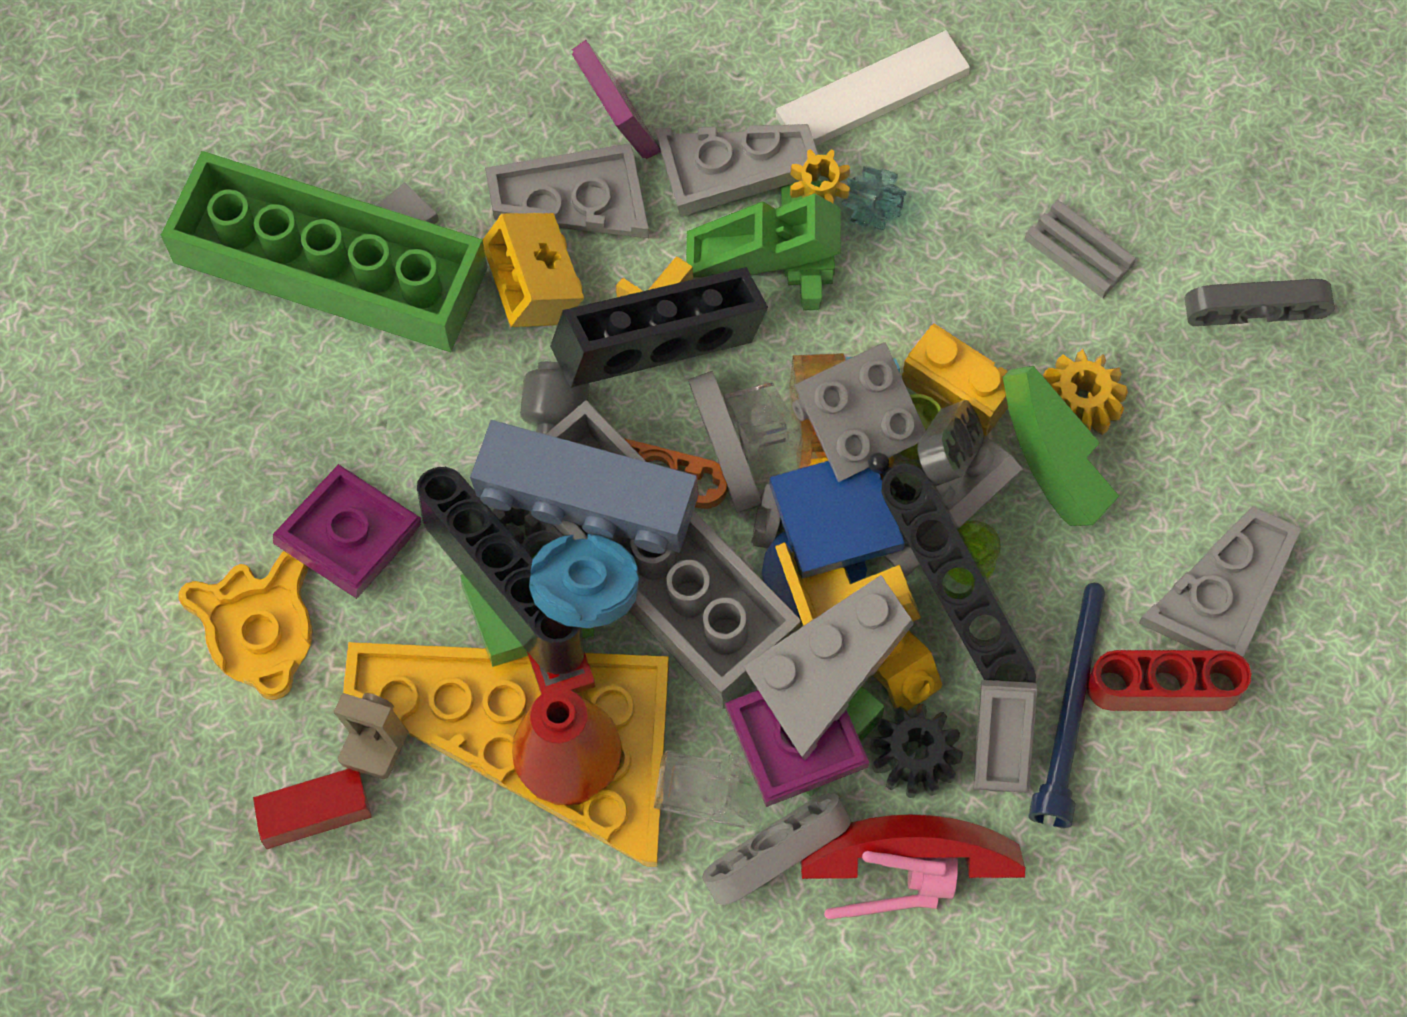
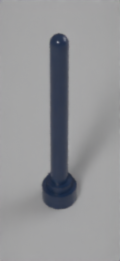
(1054, 796)

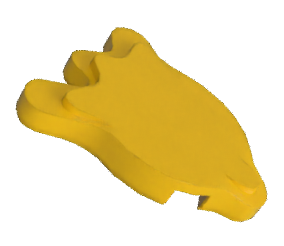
(255, 625)

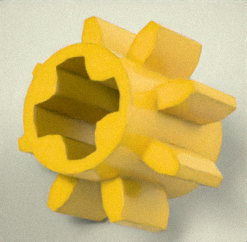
(811, 171)

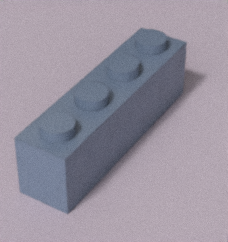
(585, 487)

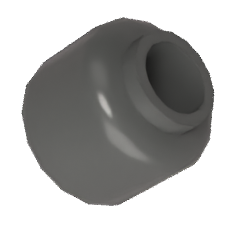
(549, 397)

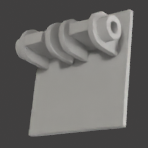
(859, 410)

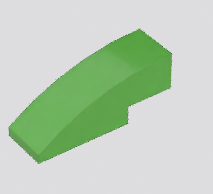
(766, 237)
(1056, 448)

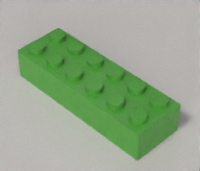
(325, 251)

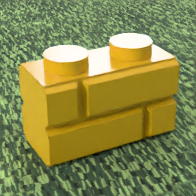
(956, 372)

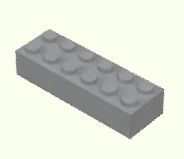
(697, 601)

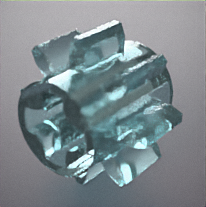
(874, 197)

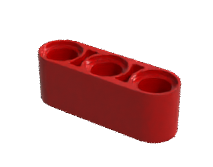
(1189, 667)

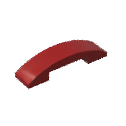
(917, 836)

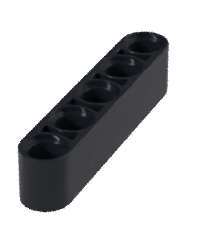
(954, 553)
(495, 567)

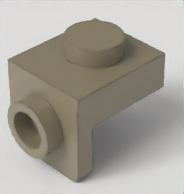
(373, 734)

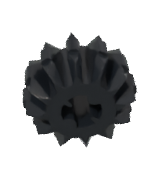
(938, 756)

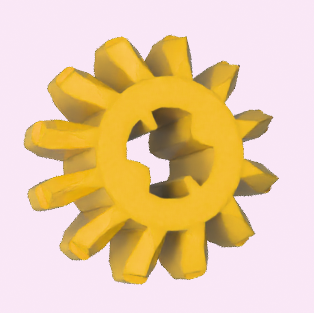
(1104, 394)

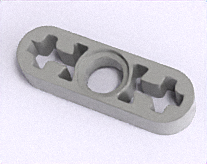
(725, 441)
(776, 849)

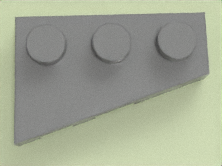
(729, 166)
(583, 189)
(964, 497)
(1229, 588)
(827, 661)

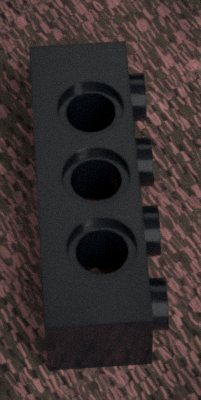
(657, 326)

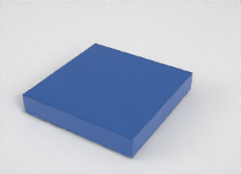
(832, 520)

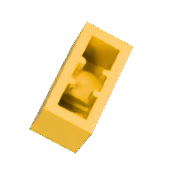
(531, 268)

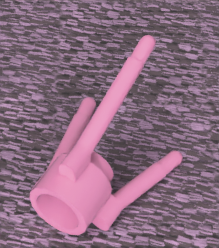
(930, 876)

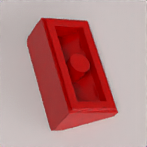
(311, 808)

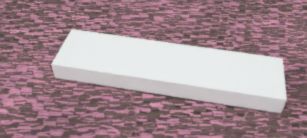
(877, 88)

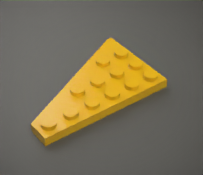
(473, 711)

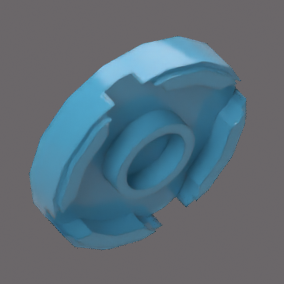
(584, 581)

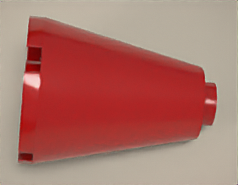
(566, 748)

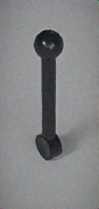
(879, 464)

